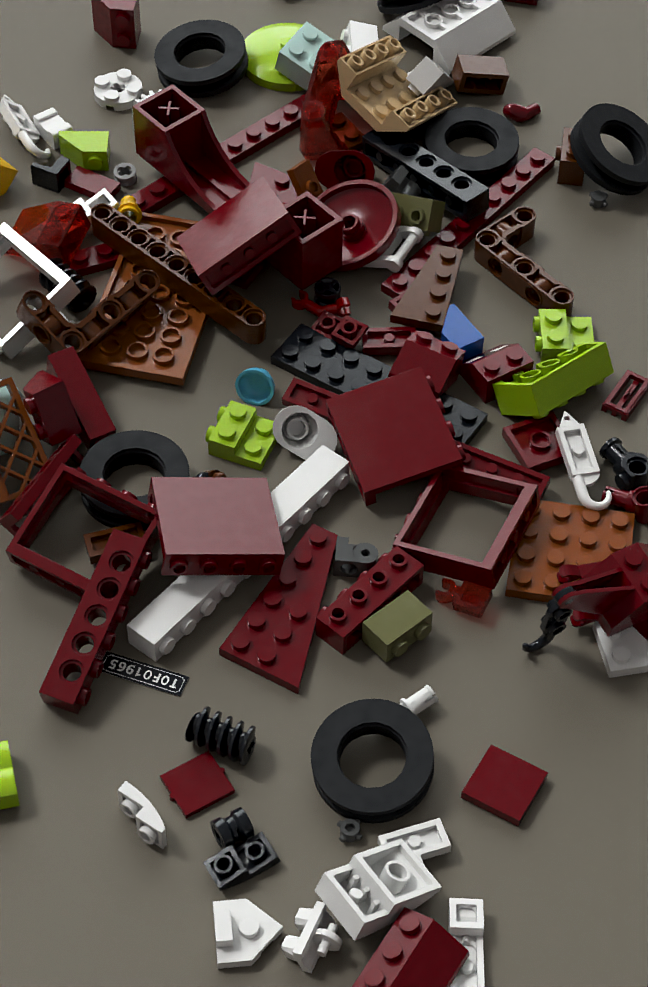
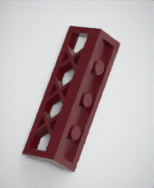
(24, 502)

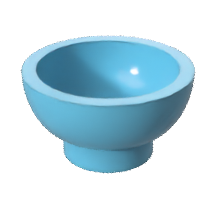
(255, 386)

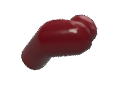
(520, 113)

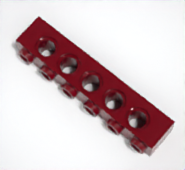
(119, 550)

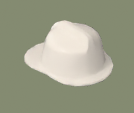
(303, 431)

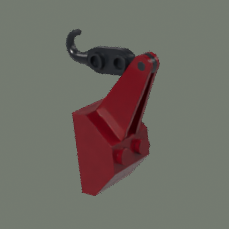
(611, 591)

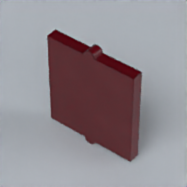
(197, 784)

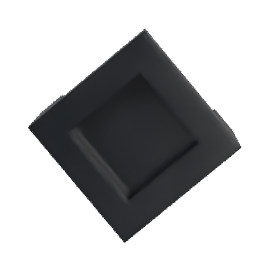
(51, 177)

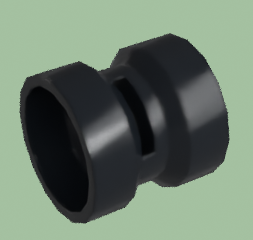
(232, 828)

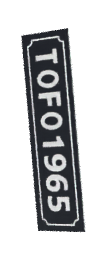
(144, 673)

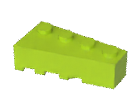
(554, 381)

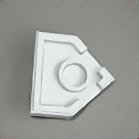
(242, 932)

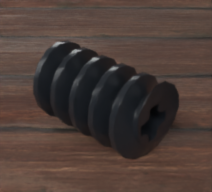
(87, 292)
(221, 735)

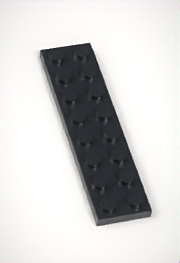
(345, 369)

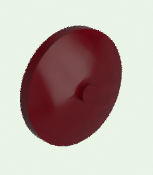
(369, 220)

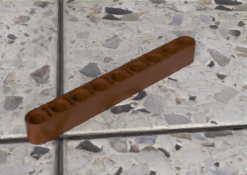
(177, 273)

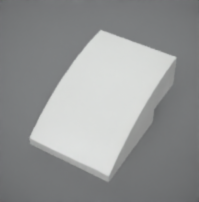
(376, 888)

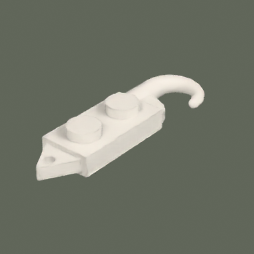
(22, 126)
(580, 460)

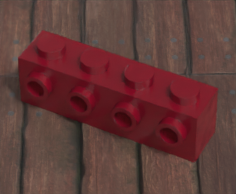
(391, 576)

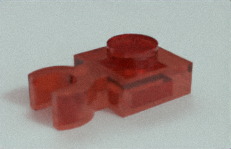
(467, 599)

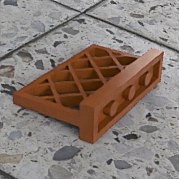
(31, 437)

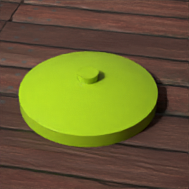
(262, 54)

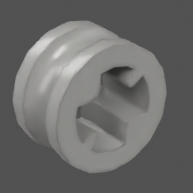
(125, 169)

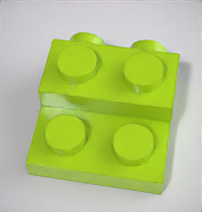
(559, 332)
(241, 436)

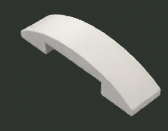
(467, 927)

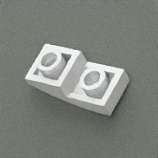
(148, 821)

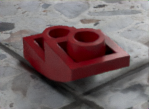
(343, 331)

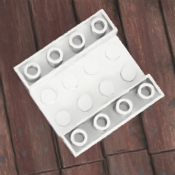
(455, 28)

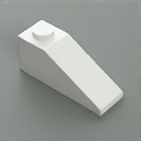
(427, 77)

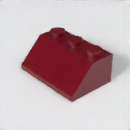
(414, 955)

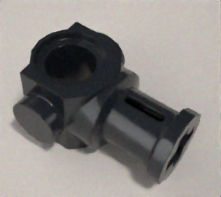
(629, 467)

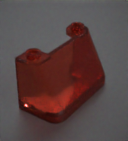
(321, 103)

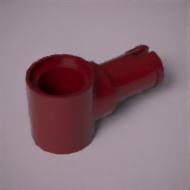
(633, 501)

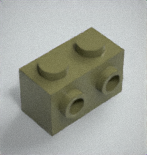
(420, 212)
(397, 626)

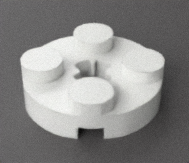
(107, 85)

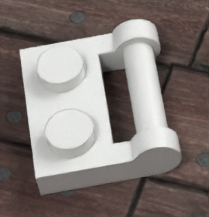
(395, 262)

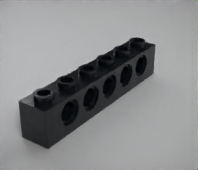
(435, 177)

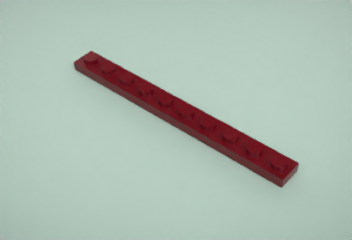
(236, 148)
(459, 233)
(314, 397)

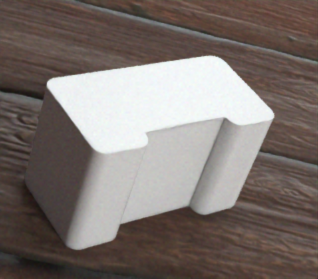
(49, 124)

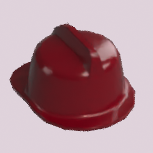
(343, 166)

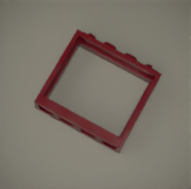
(480, 484)
(99, 489)

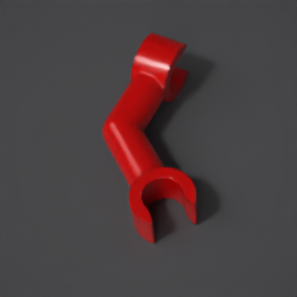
(340, 307)

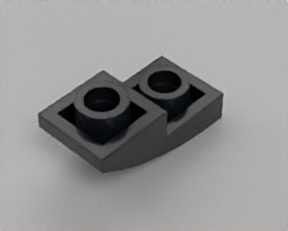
(240, 864)

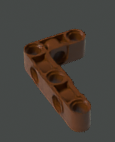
(498, 254)
(56, 331)

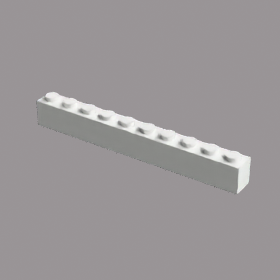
(196, 596)

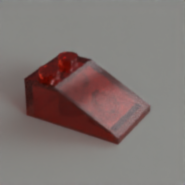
(53, 229)

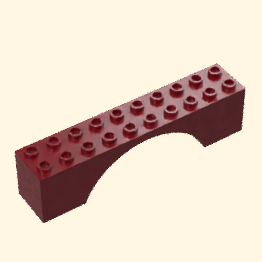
(181, 145)

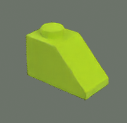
(86, 148)

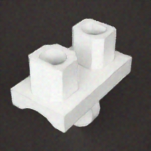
(316, 937)

